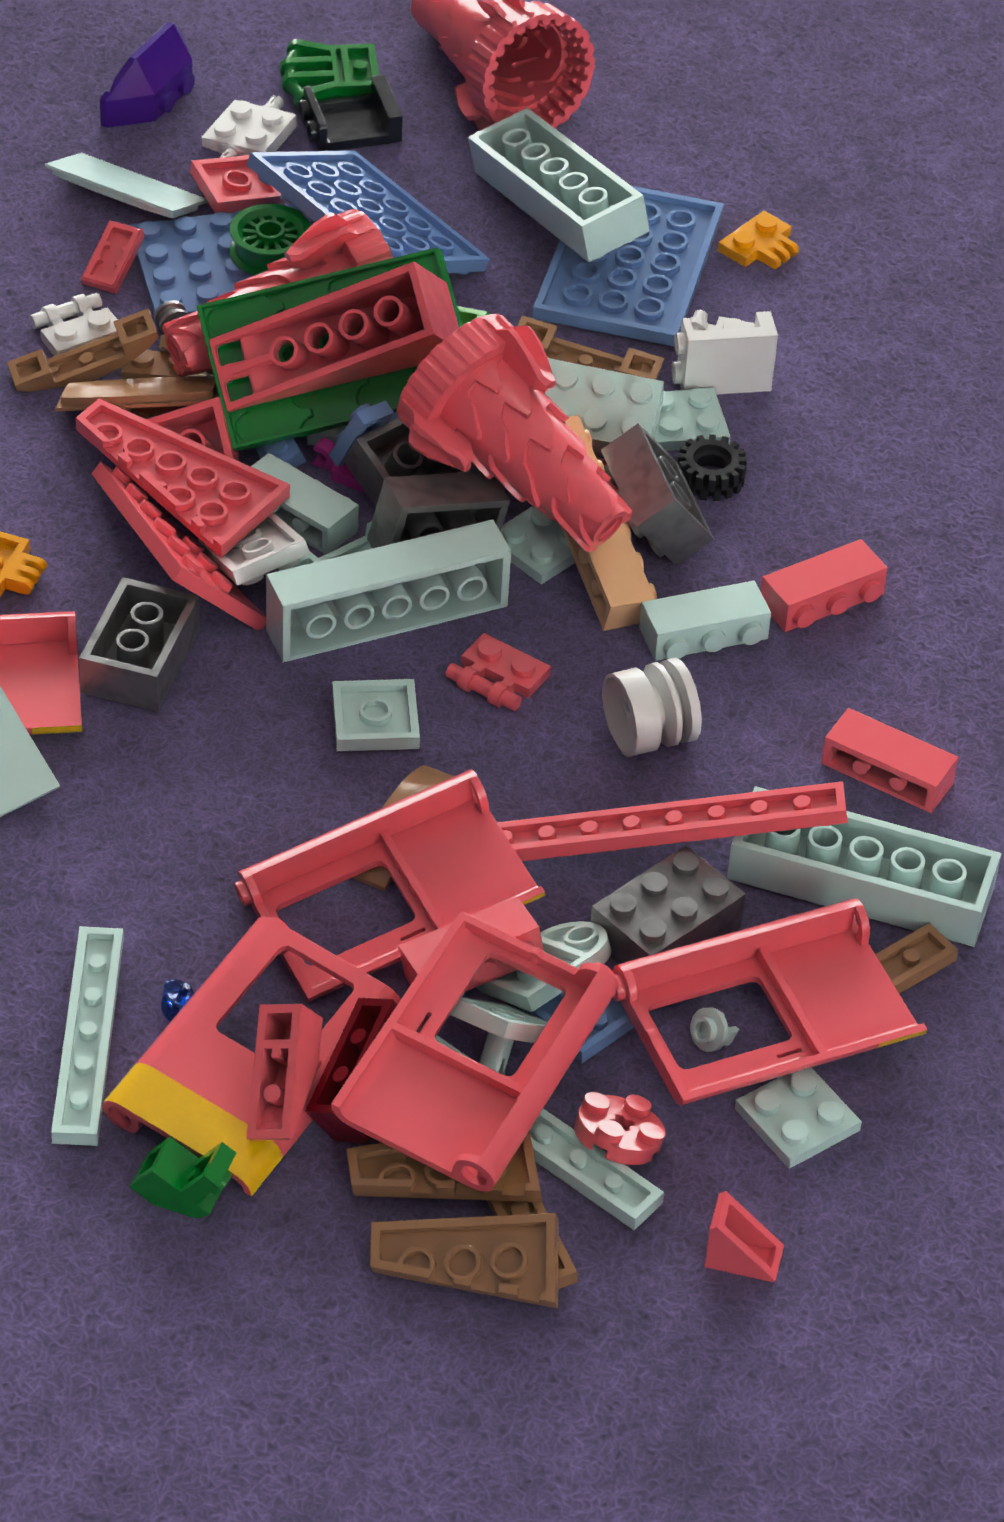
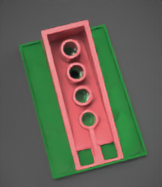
(325, 345)

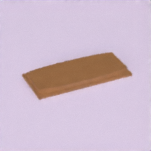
(139, 392)

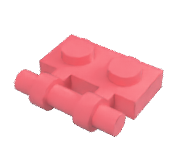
(505, 666)

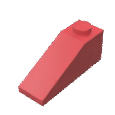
(282, 1069)

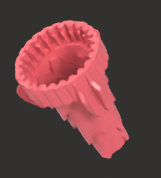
(511, 57)
(324, 248)
(487, 406)

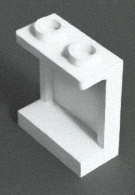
(726, 358)

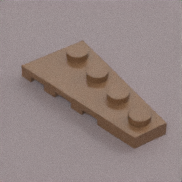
(385, 1172)
(483, 1255)

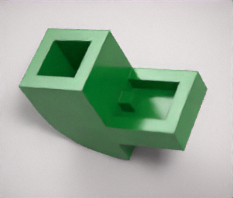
(180, 1180)

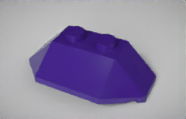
(149, 80)

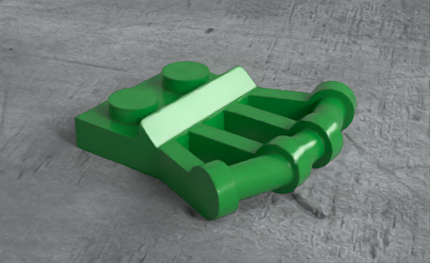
(328, 69)

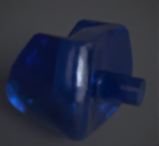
(174, 997)

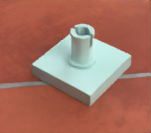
(503, 1027)

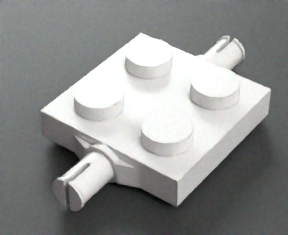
(250, 128)

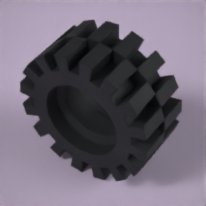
(713, 453)

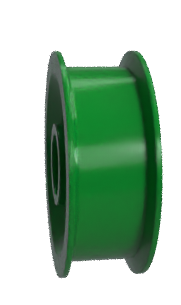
(264, 235)

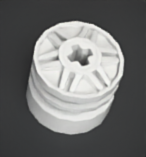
(652, 707)

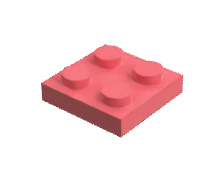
(231, 184)

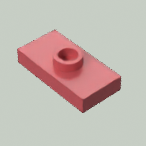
(113, 257)

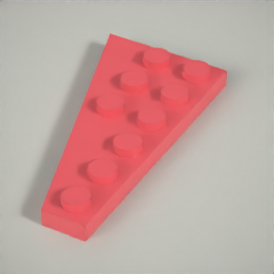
(197, 485)
(177, 554)

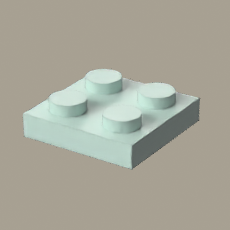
(689, 415)
(537, 545)
(375, 715)
(798, 1116)

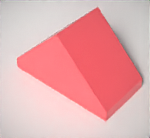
(741, 1242)

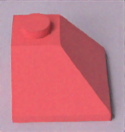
(201, 423)

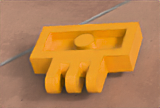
(760, 239)
(17, 567)

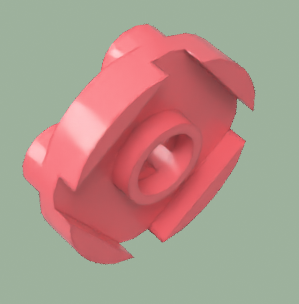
(620, 1126)

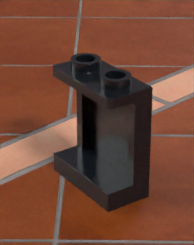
(353, 120)

